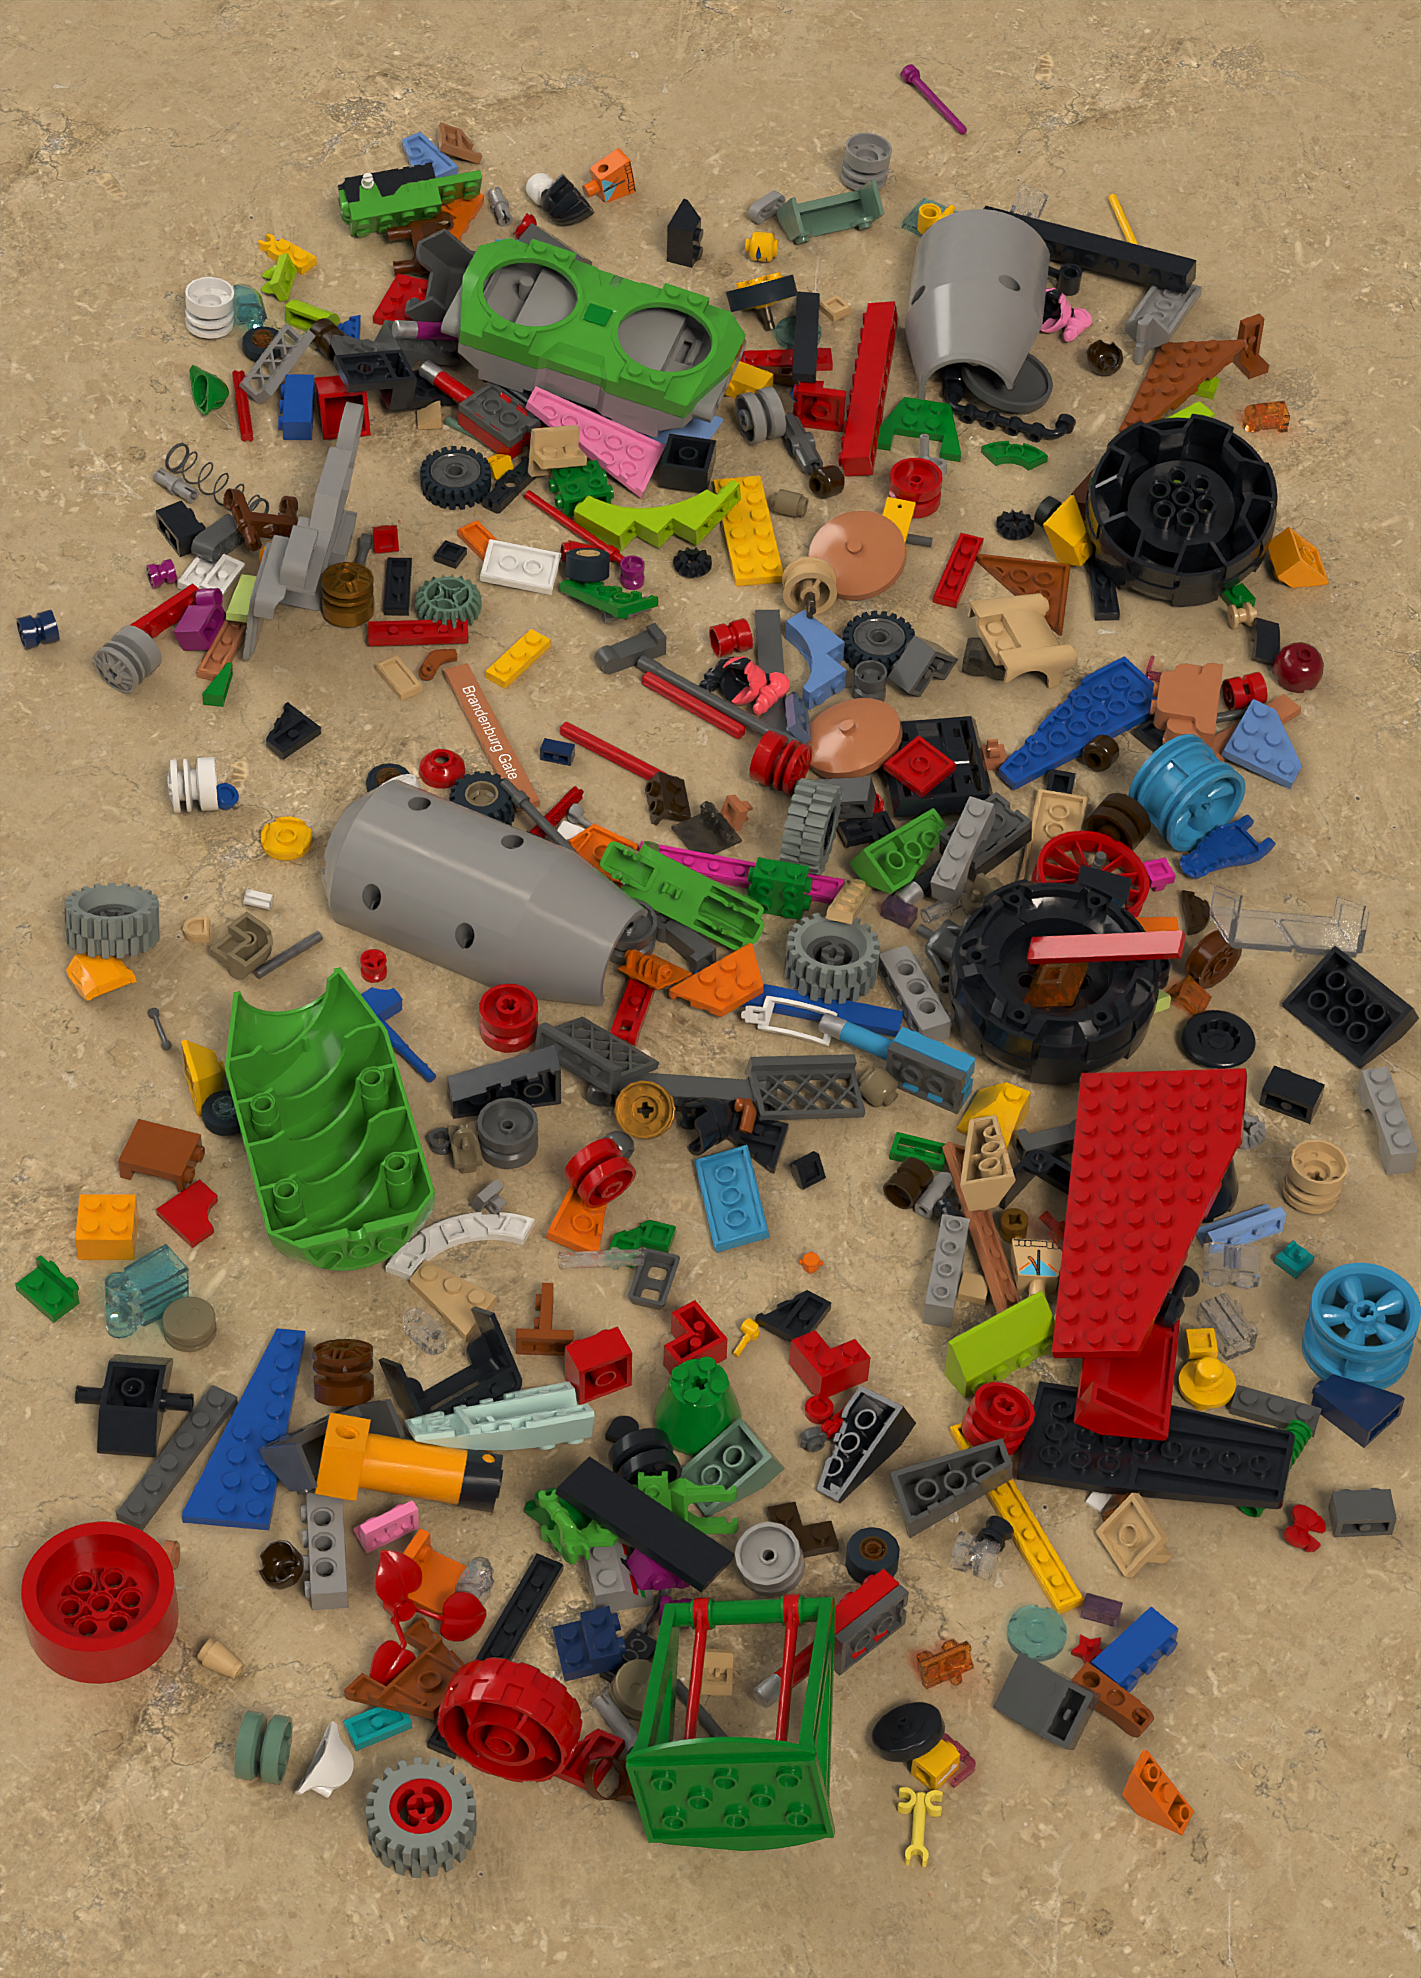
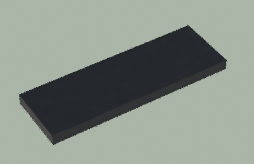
(645, 1524)

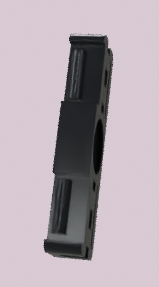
(503, 495)

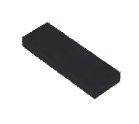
(398, 586)

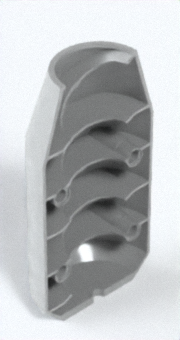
(474, 894)

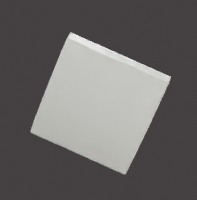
(210, 574)

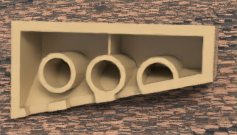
(986, 1165)

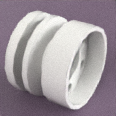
(209, 307)
(193, 784)

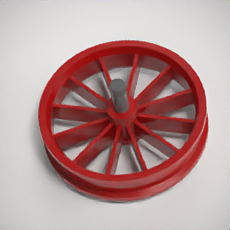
(1104, 848)

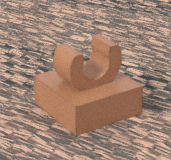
(994, 754)
(735, 811)

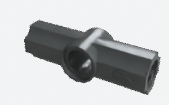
(801, 445)

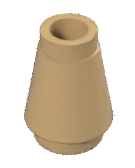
(219, 1658)

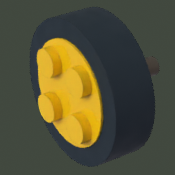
(762, 294)

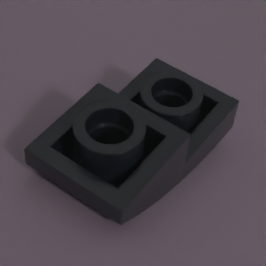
(1266, 641)

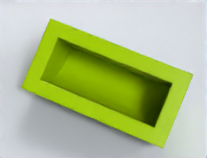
(305, 315)

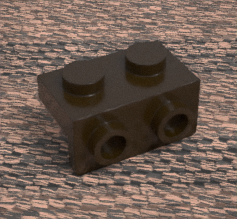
(667, 798)

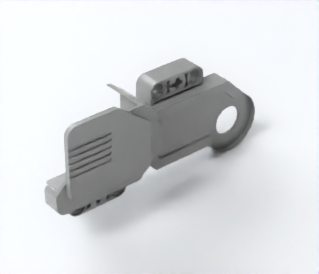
(295, 565)

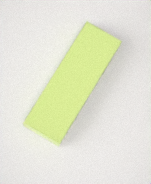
(240, 601)

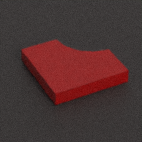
(189, 1213)

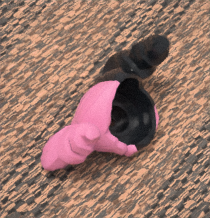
(1060, 314)

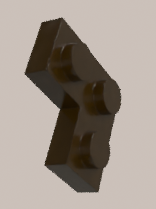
(813, 1538)

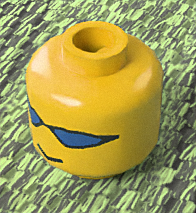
(762, 246)

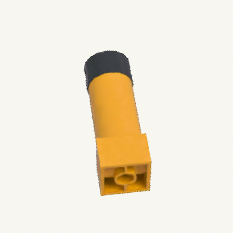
(404, 1467)

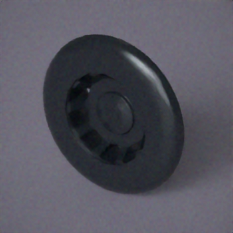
(1217, 1046)

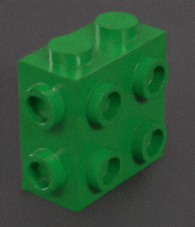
(575, 483)
(781, 887)

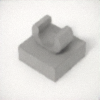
(490, 1198)

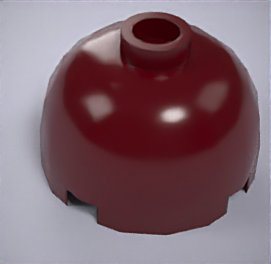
(1298, 667)

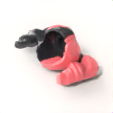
(744, 682)

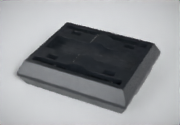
(954, 791)

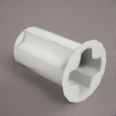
(258, 899)

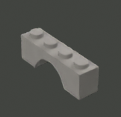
(954, 865)
(1395, 1138)

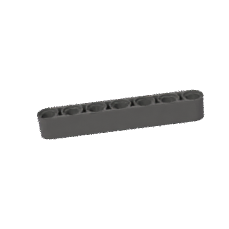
(687, 1089)

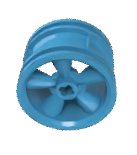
(1187, 791)
(1363, 1300)

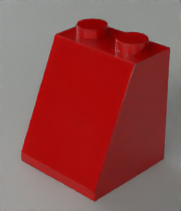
(331, 400)

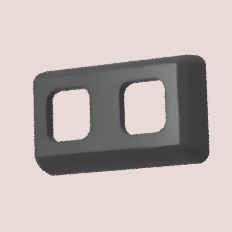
(641, 1281)

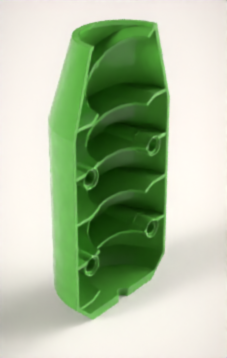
(327, 1129)

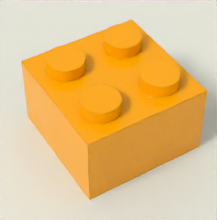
(107, 1227)

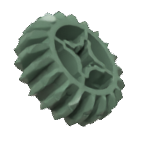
(448, 599)

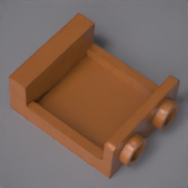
(162, 1153)

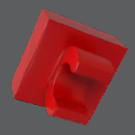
(385, 538)

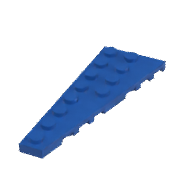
(237, 1483)

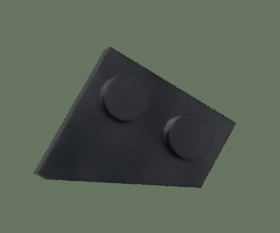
(764, 1142)
(795, 1316)

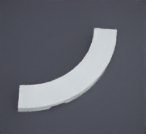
(458, 1231)

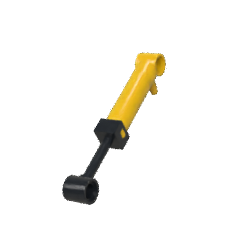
(1067, 277)

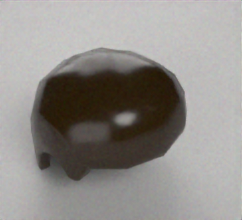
(1104, 358)
(281, 1565)

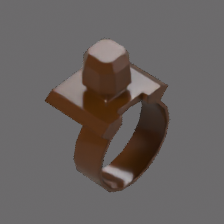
(622, 1793)

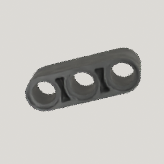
(217, 539)

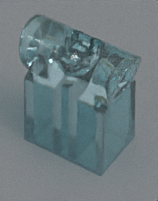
(144, 1291)

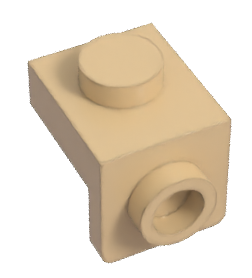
(717, 1672)

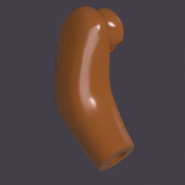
(434, 661)

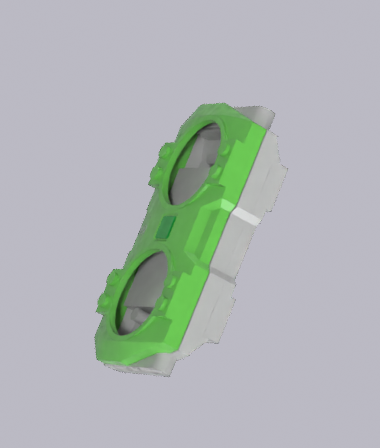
(593, 336)

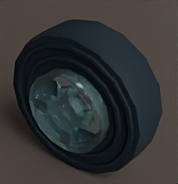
(220, 1114)

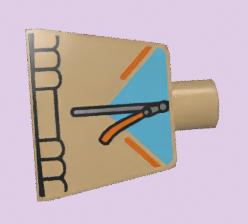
(1035, 1265)

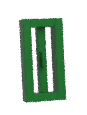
(899, 1152)

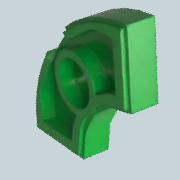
(1005, 453)

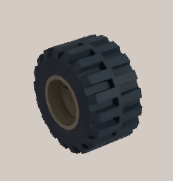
(484, 795)

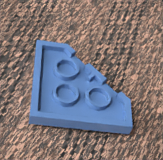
(1264, 746)

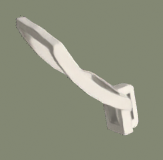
(764, 1017)

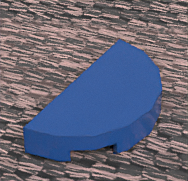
(352, 326)

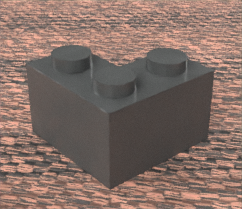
(920, 664)

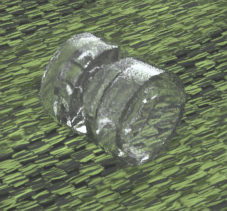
(985, 1556)

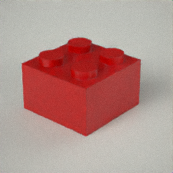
(598, 1365)

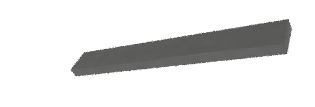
(771, 659)

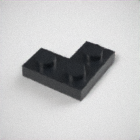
(865, 830)

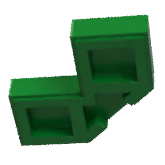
(648, 1235)

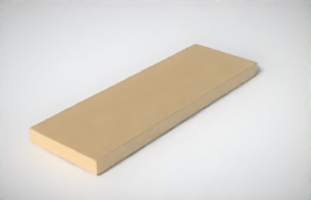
(1052, 816)

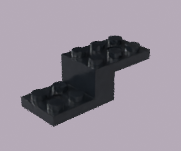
(390, 375)

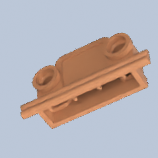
(1187, 701)

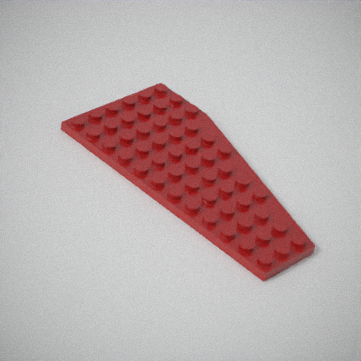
(1138, 1190)

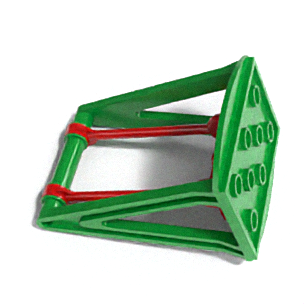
(736, 1788)

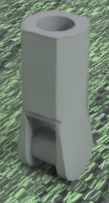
(938, 1190)

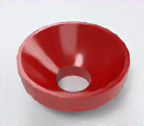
(441, 774)

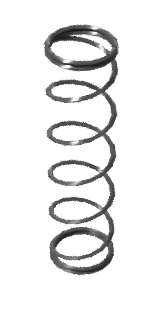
(254, 504)

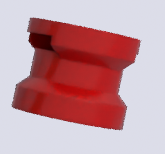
(373, 965)

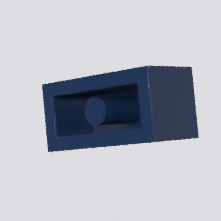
(557, 752)

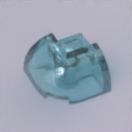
(249, 306)

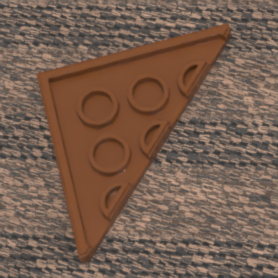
(1033, 577)

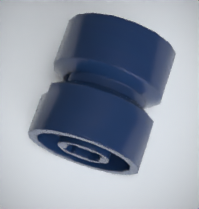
(37, 629)

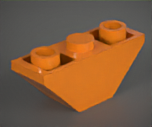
(1155, 1796)

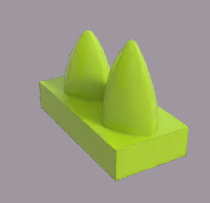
(282, 278)

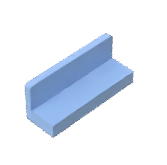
(1244, 1227)

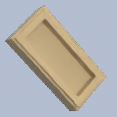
(399, 678)

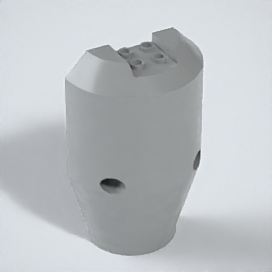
(976, 294)

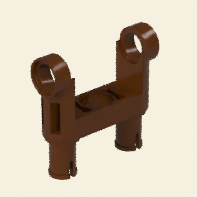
(415, 232)
(251, 524)

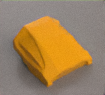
(98, 975)

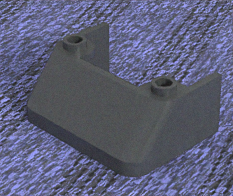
(298, 1454)

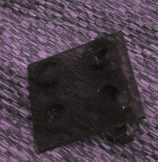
(707, 831)

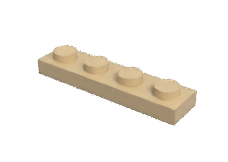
(849, 901)

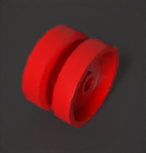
(917, 482)
(508, 1018)
(599, 1173)
(998, 1413)

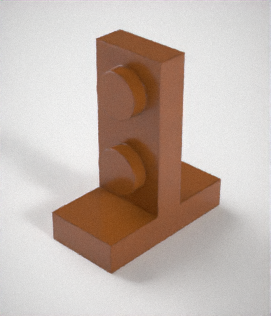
(1250, 361)
(542, 1338)

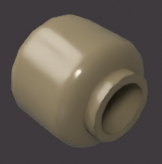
(878, 1087)

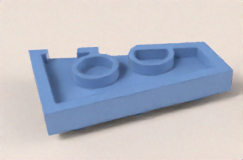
(421, 151)

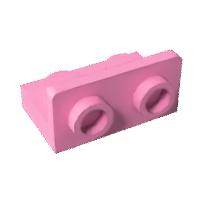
(388, 1526)

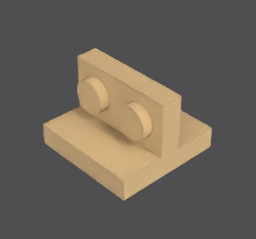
(554, 449)
(1134, 1536)

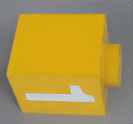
(936, 1765)

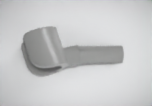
(576, 816)

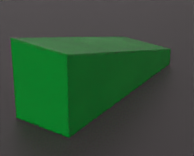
(217, 690)

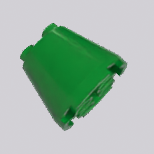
(696, 1405)

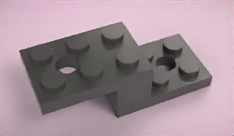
(423, 350)

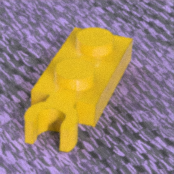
(301, 259)

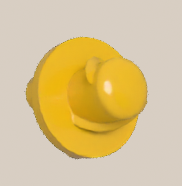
(1207, 1383)

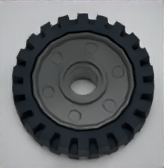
(455, 477)
(876, 639)

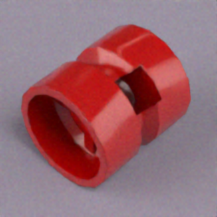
(728, 638)
(1241, 691)

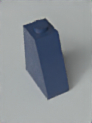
(1356, 1407)

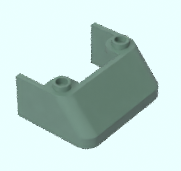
(831, 213)

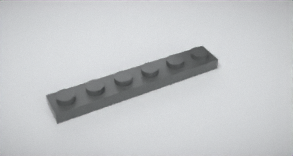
(176, 1458)

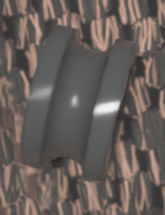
(435, 1146)

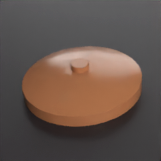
(863, 551)
(854, 738)

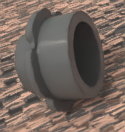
(813, 1439)

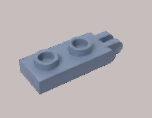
(797, 718)

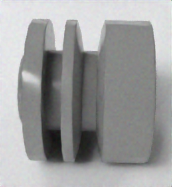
(866, 159)
(127, 659)

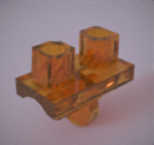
(945, 1665)

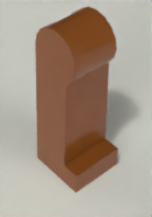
(1116, 1701)

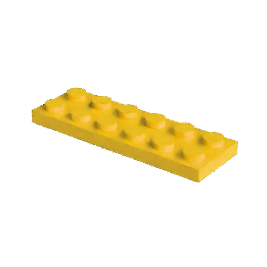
(750, 535)

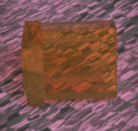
(1190, 995)

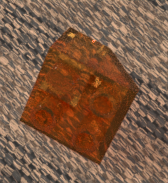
(1055, 984)

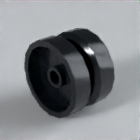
(646, 1452)

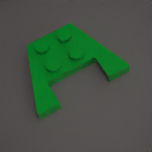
(920, 417)

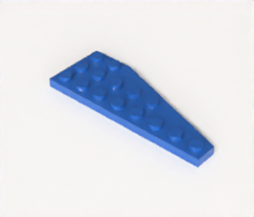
(1104, 703)

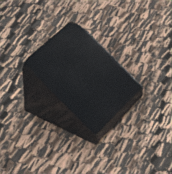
(1061, 781)

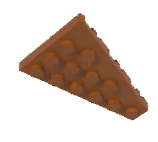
(1176, 374)

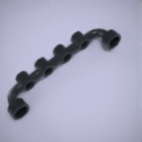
(1014, 424)

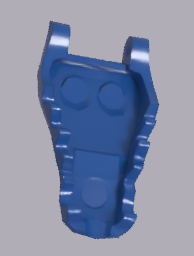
(1225, 848)

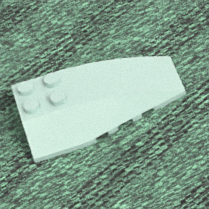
(520, 1421)

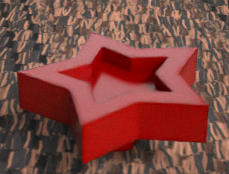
(1087, 1649)

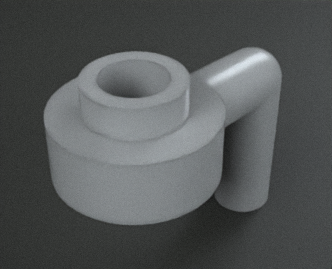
(924, 453)

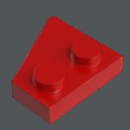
(595, 1744)

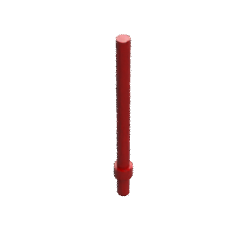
(573, 526)

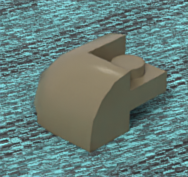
(244, 947)

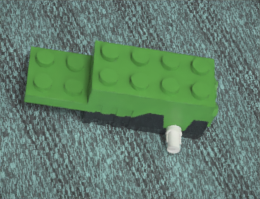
(400, 196)

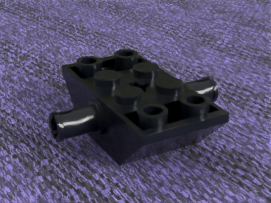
(133, 1404)

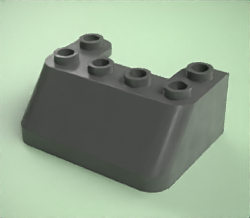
(446, 261)

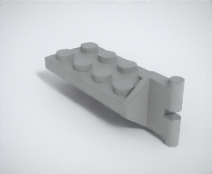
(1159, 318)

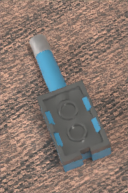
(917, 1062)

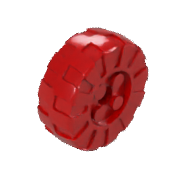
(510, 1720)

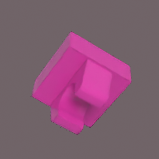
(1159, 873)

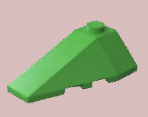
(899, 855)

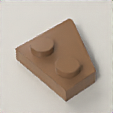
(454, 142)

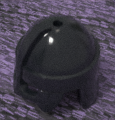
(710, 1118)

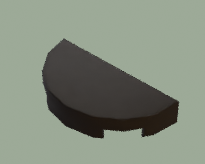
(1195, 912)

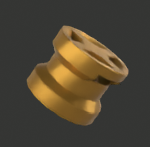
(1013, 1224)

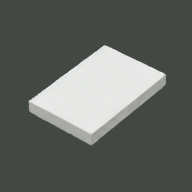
(520, 567)

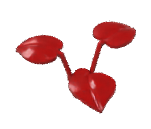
(394, 1580)

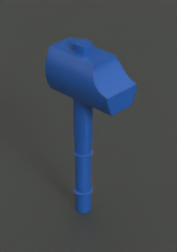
(385, 1005)

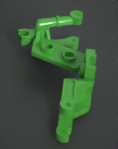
(674, 1496)

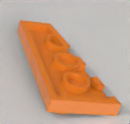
(577, 1225)

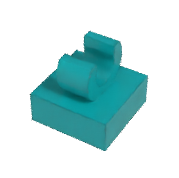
(1294, 1259)

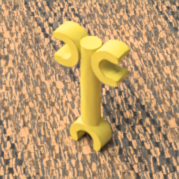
(920, 1805)

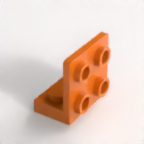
(438, 1573)

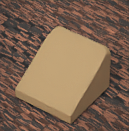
(430, 417)

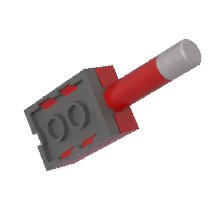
(487, 414)
(861, 1624)

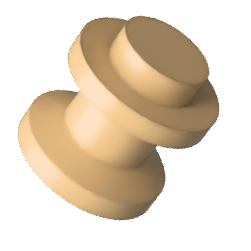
(1241, 615)

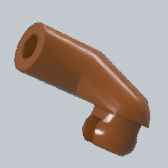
(748, 1115)

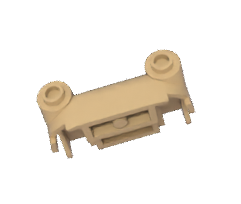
(1021, 637)

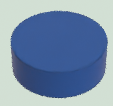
(226, 796)

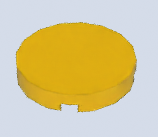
(286, 838)

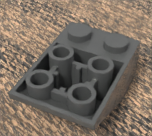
(1046, 1702)

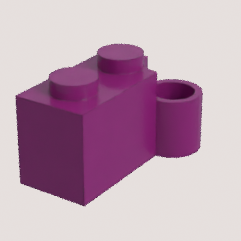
(201, 621)

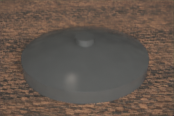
(1029, 391)

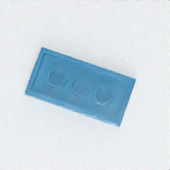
(731, 1198)

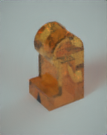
(1266, 416)

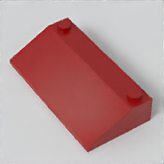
(1130, 1393)

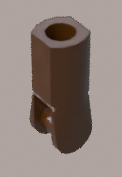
(781, 376)

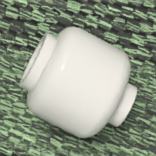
(538, 186)

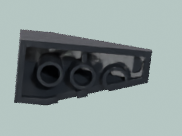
(868, 1436)

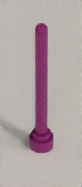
(911, 75)

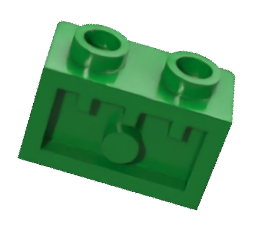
(49, 1290)

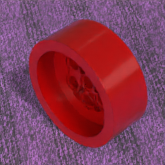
(95, 1559)

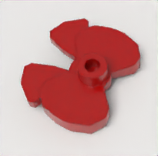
(1304, 1520)

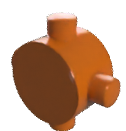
(810, 1262)

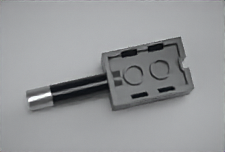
(1006, 837)

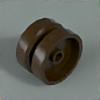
(1121, 819)

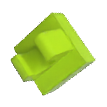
(1208, 388)

